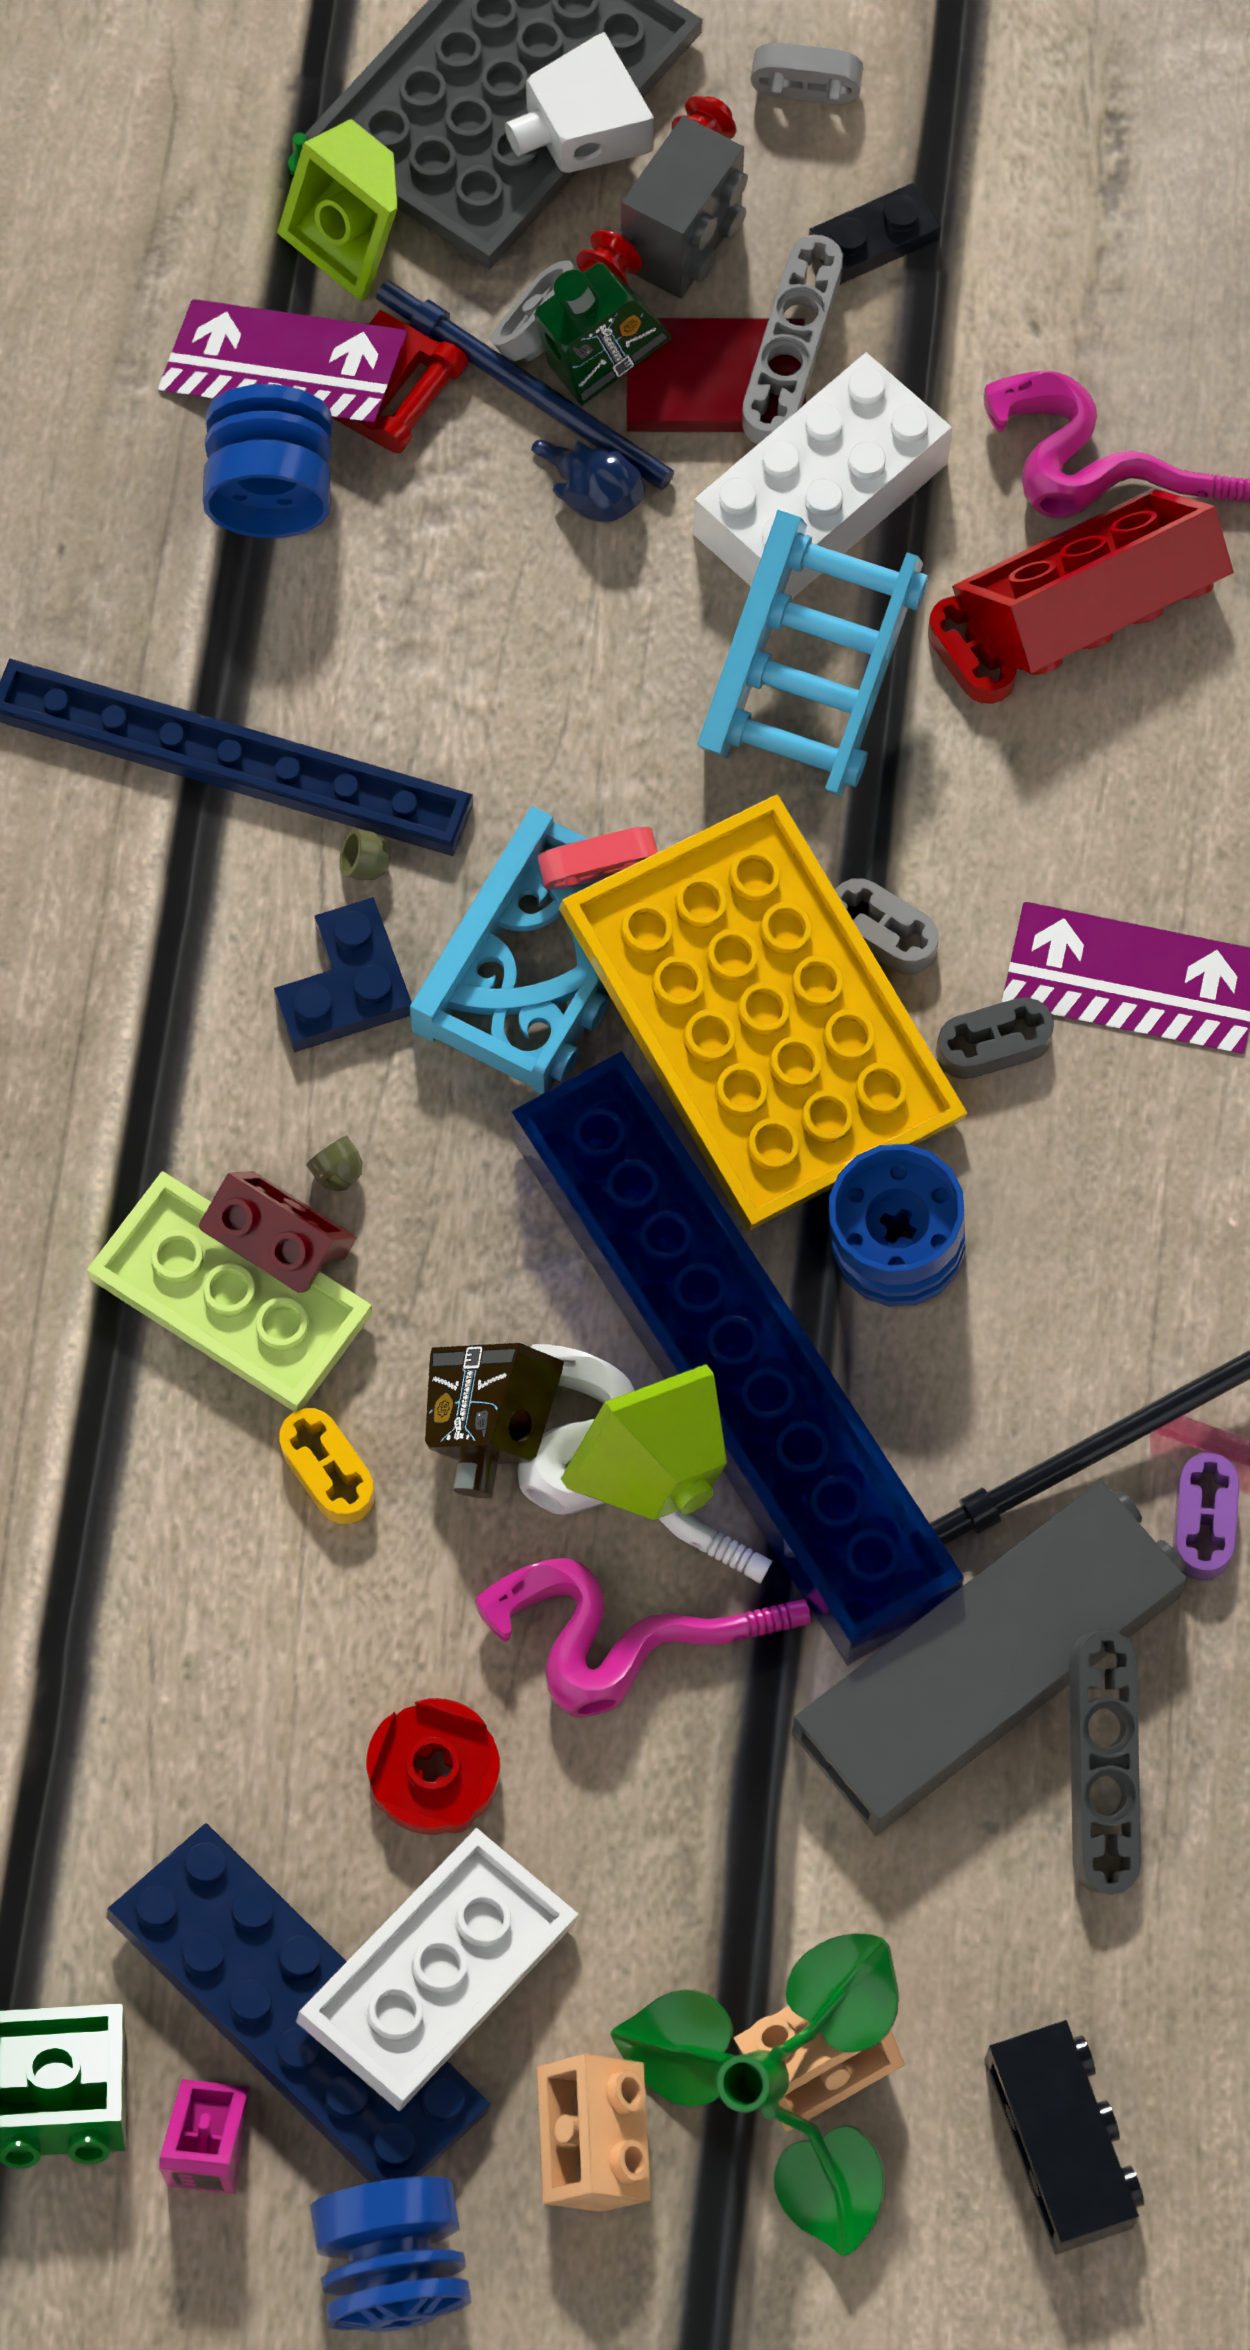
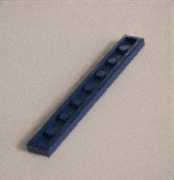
(233, 757)

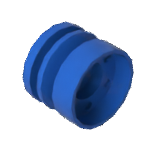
(267, 461)
(891, 1192)
(392, 2269)

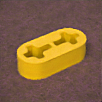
(339, 1458)

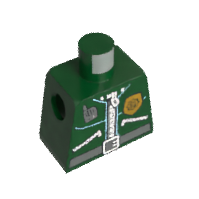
(595, 330)

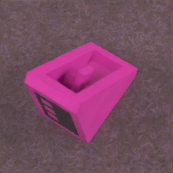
(205, 2137)

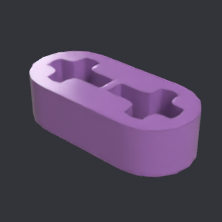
(1220, 1517)

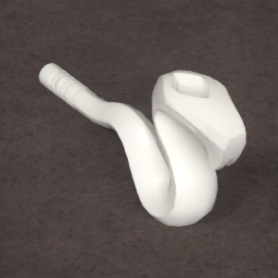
(542, 1481)

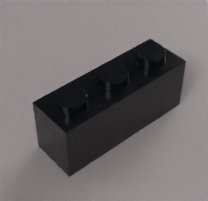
(1064, 2136)

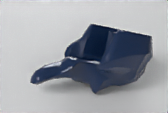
(599, 483)

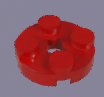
(415, 1733)

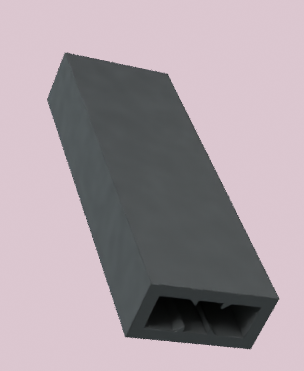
(987, 1655)

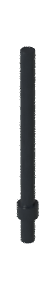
(983, 1508)

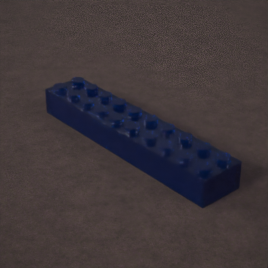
(704, 1299)

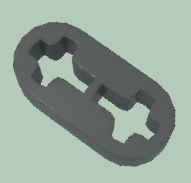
(991, 1025)

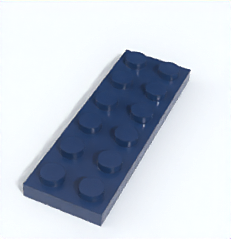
(250, 1972)

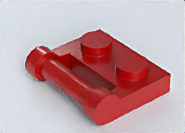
(444, 363)

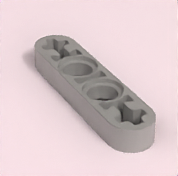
(792, 340)

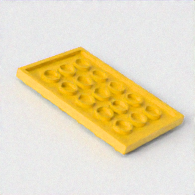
(761, 1010)

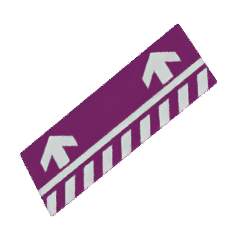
(244, 346)
(1132, 977)

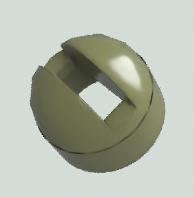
(364, 855)
(337, 1165)

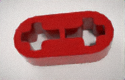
(962, 656)

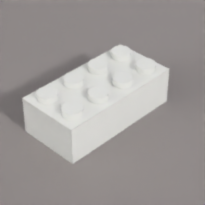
(832, 463)

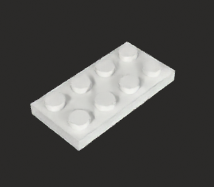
(437, 1969)

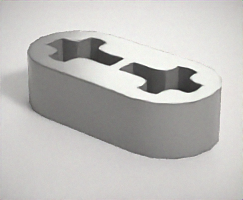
(807, 73)
(887, 921)

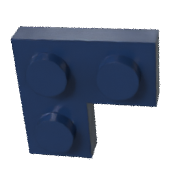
(357, 992)

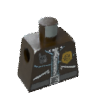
(488, 1408)

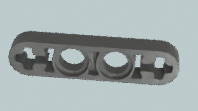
(1117, 1761)

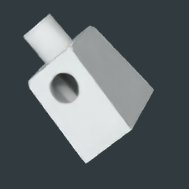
(584, 110)

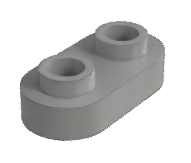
(518, 333)

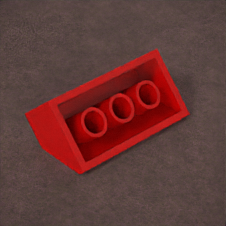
(1097, 579)

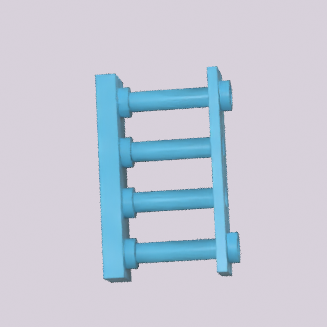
(772, 608)

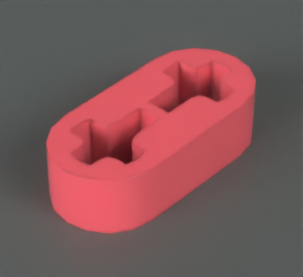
(595, 857)

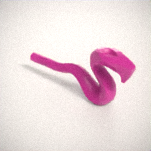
(1066, 495)
(596, 1691)

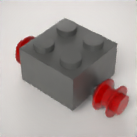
(679, 204)

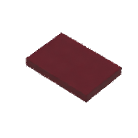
(701, 376)

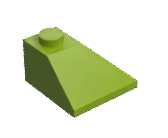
(342, 205)
(654, 1448)

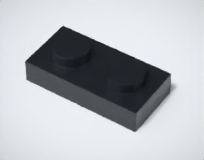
(880, 231)

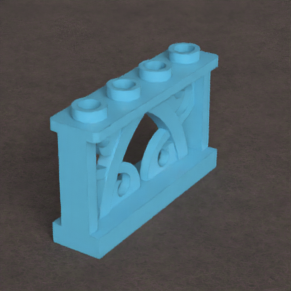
(457, 986)

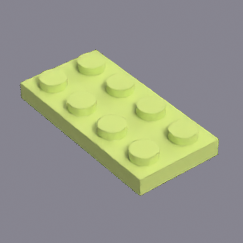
(224, 1302)

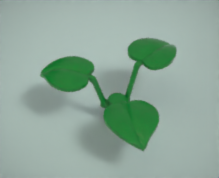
(849, 1995)

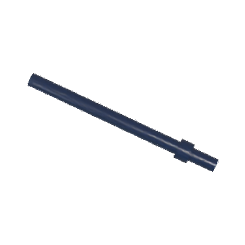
(435, 323)

